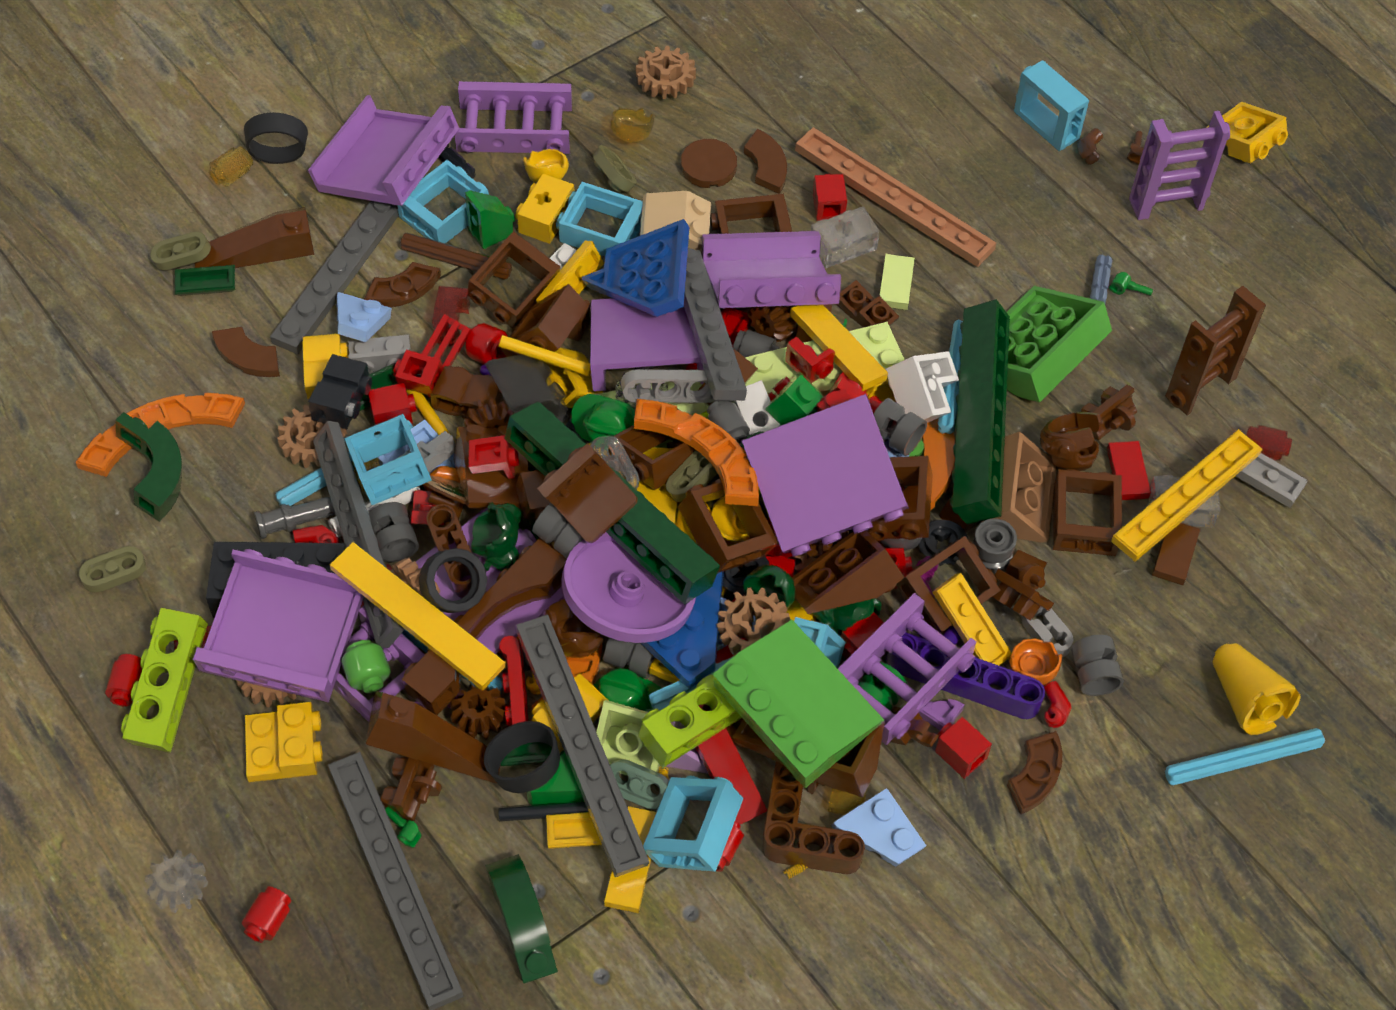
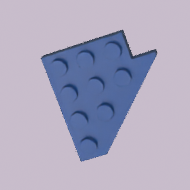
(646, 270)
(693, 648)

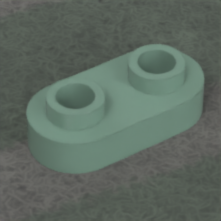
(638, 785)

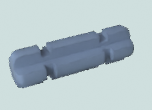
(1101, 278)

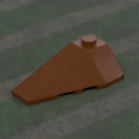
(421, 735)
(848, 774)

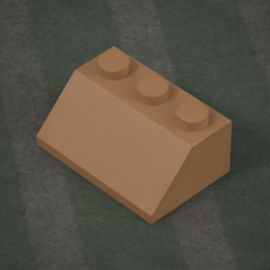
(1027, 488)

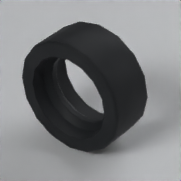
(477, 575)

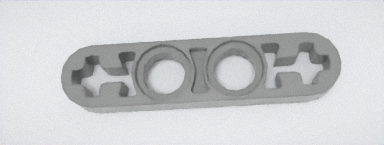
(678, 394)

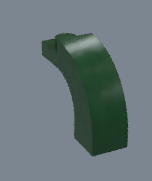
(162, 485)
(522, 918)

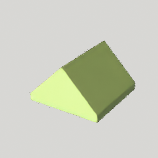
(619, 734)

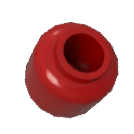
(484, 342)

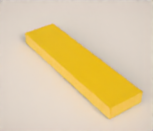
(849, 353)

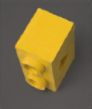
(542, 207)

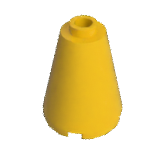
(1254, 689)

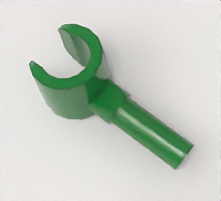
(1123, 281)
(410, 832)

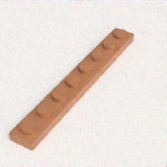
(896, 197)

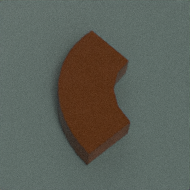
(769, 161)
(405, 286)
(245, 354)
(1040, 772)

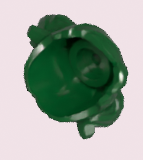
(496, 536)
(846, 616)

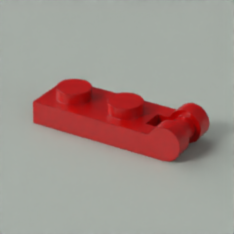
(514, 681)

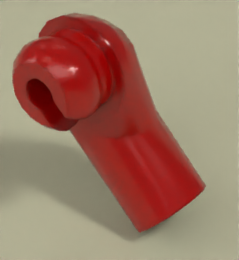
(315, 534)
(1059, 707)

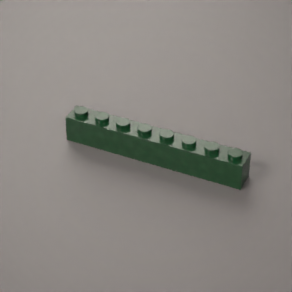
(981, 413)
(642, 531)

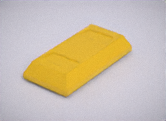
(571, 830)

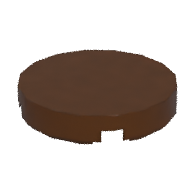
(708, 163)

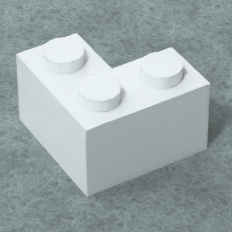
(920, 384)

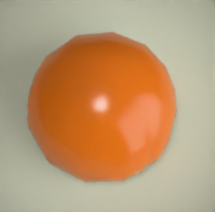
(1036, 660)

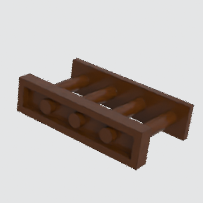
(1216, 350)

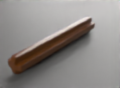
(450, 254)

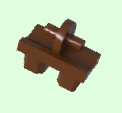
(1115, 410)
(1030, 578)
(415, 786)

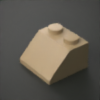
(669, 207)

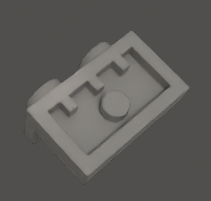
(379, 351)

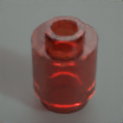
(1271, 440)

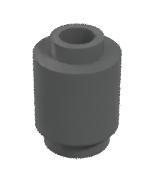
(753, 343)
(729, 418)

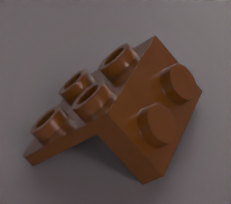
(588, 493)

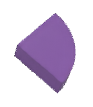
(941, 712)

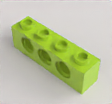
(171, 697)
(671, 743)

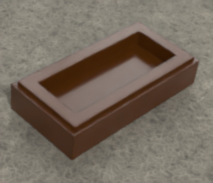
(1176, 554)

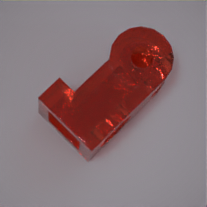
(450, 302)

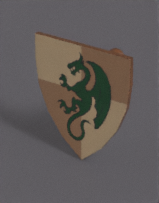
(448, 493)

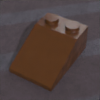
(487, 486)
(846, 574)

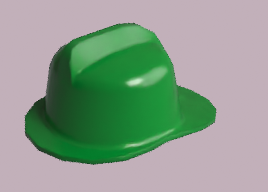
(601, 416)
(627, 689)

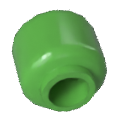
(365, 666)

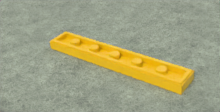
(1186, 495)
(417, 616)

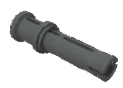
(288, 517)

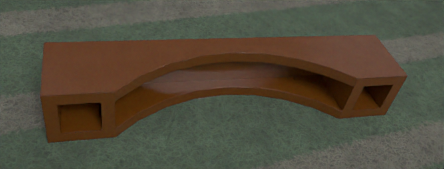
(530, 579)

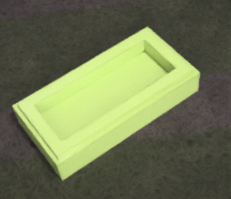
(897, 281)

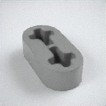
(1049, 628)

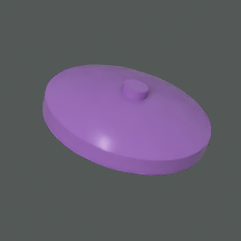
(619, 595)

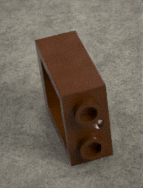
(751, 208)
(528, 258)
(550, 320)
(656, 471)
(909, 472)
(709, 537)
(1083, 537)
(969, 557)

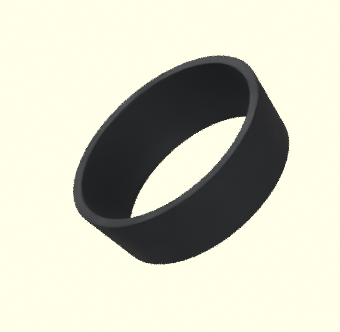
(275, 123)
(512, 738)

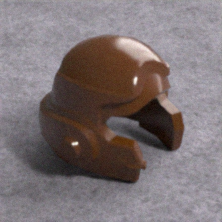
(1071, 440)
(573, 635)

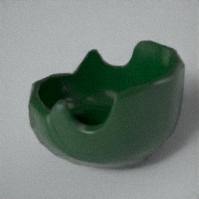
(774, 581)

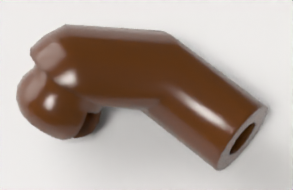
(1087, 146)

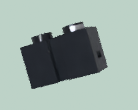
(340, 391)

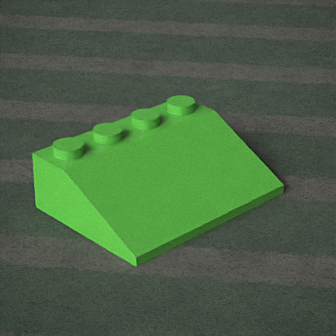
(1050, 338)
(796, 701)

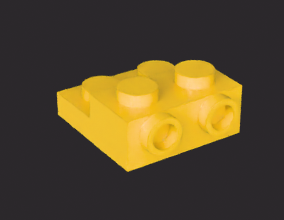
(1253, 131)
(283, 743)

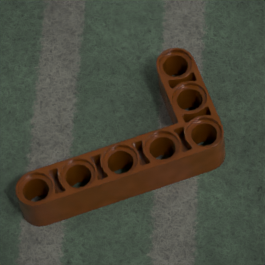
(799, 834)

